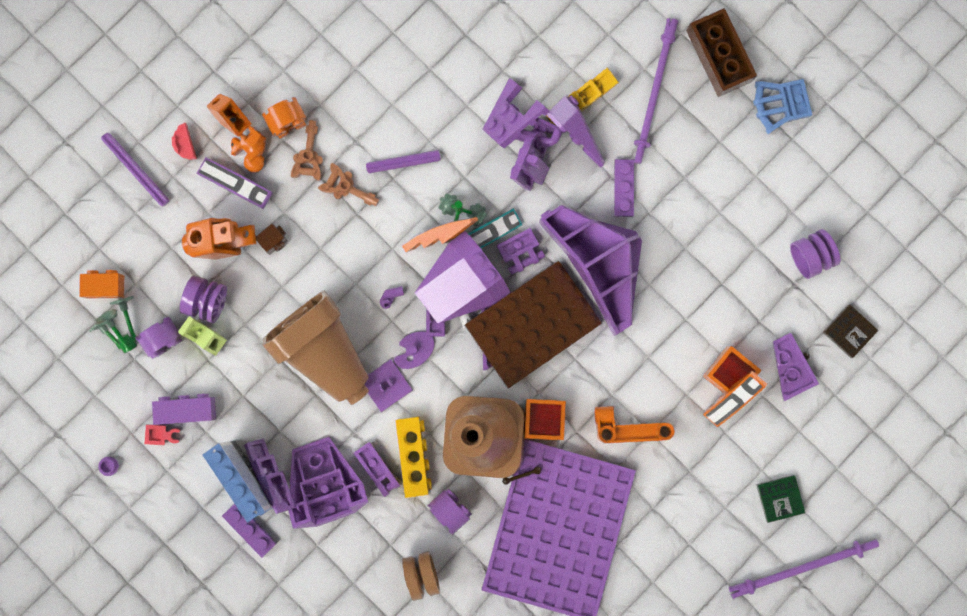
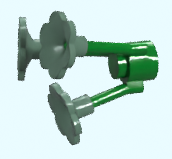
(125, 342)

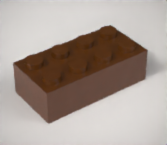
(721, 52)

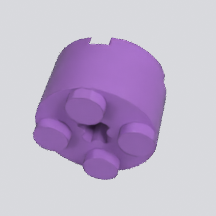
(158, 337)
(449, 512)

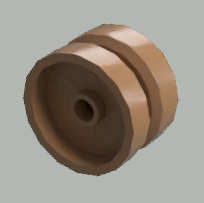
(418, 576)

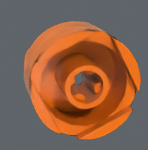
(285, 117)

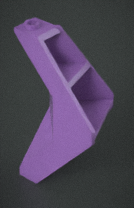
(604, 258)

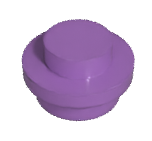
(108, 466)

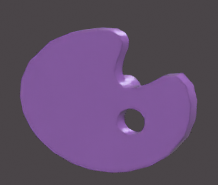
(417, 346)

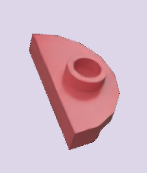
(183, 143)

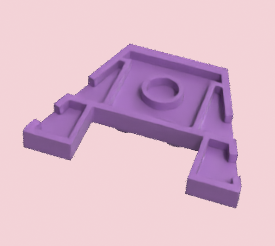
(505, 121)

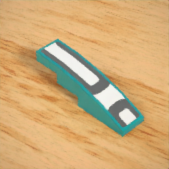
(495, 228)

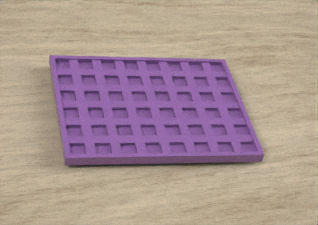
(559, 531)

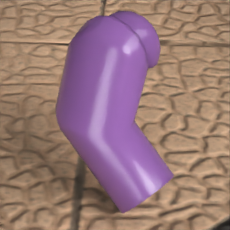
(389, 295)

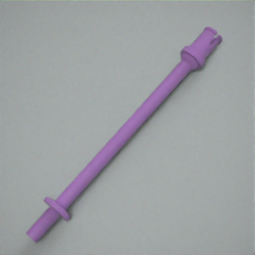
(667, 39)
(750, 586)

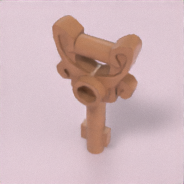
(308, 156)
(345, 186)

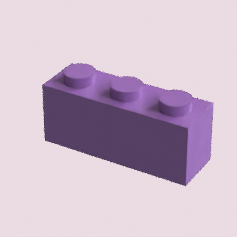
(184, 409)

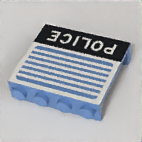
(238, 479)

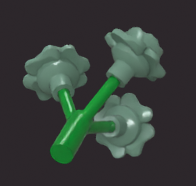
(450, 204)

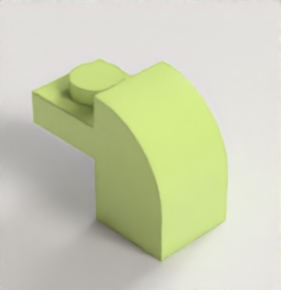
(202, 335)

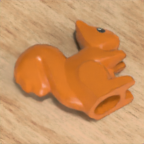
(254, 146)

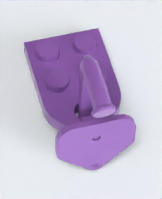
(538, 143)

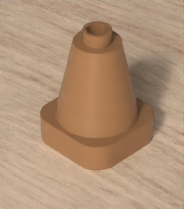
(319, 349)
(499, 441)

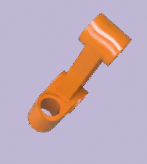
(628, 433)

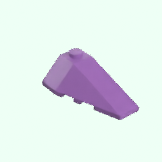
(569, 118)

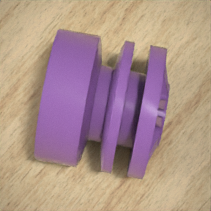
(815, 253)
(203, 299)

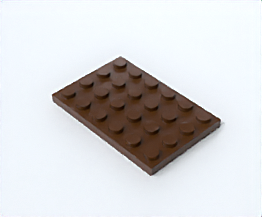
(533, 324)

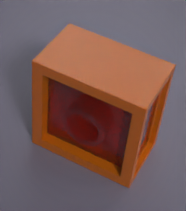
(729, 369)
(544, 419)

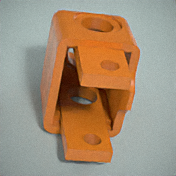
(205, 236)

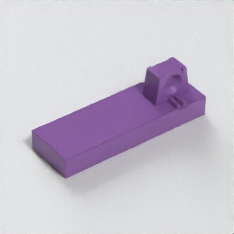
(532, 165)

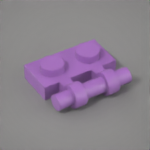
(517, 246)

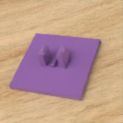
(387, 385)

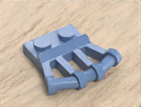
(793, 99)

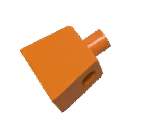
(224, 109)

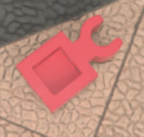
(157, 434)

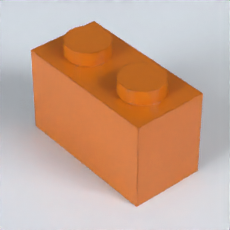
(101, 285)

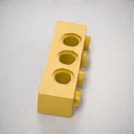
(411, 487)

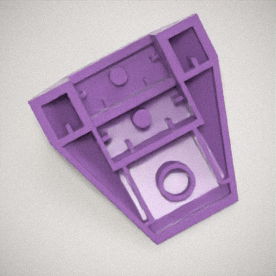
(461, 281)
(323, 485)

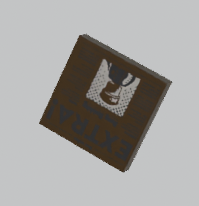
(850, 331)

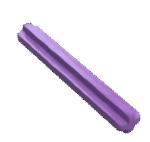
(404, 161)

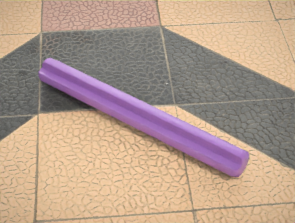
(135, 169)

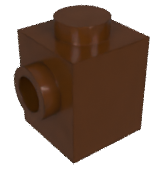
(272, 239)

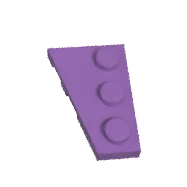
(792, 368)

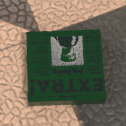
(780, 498)

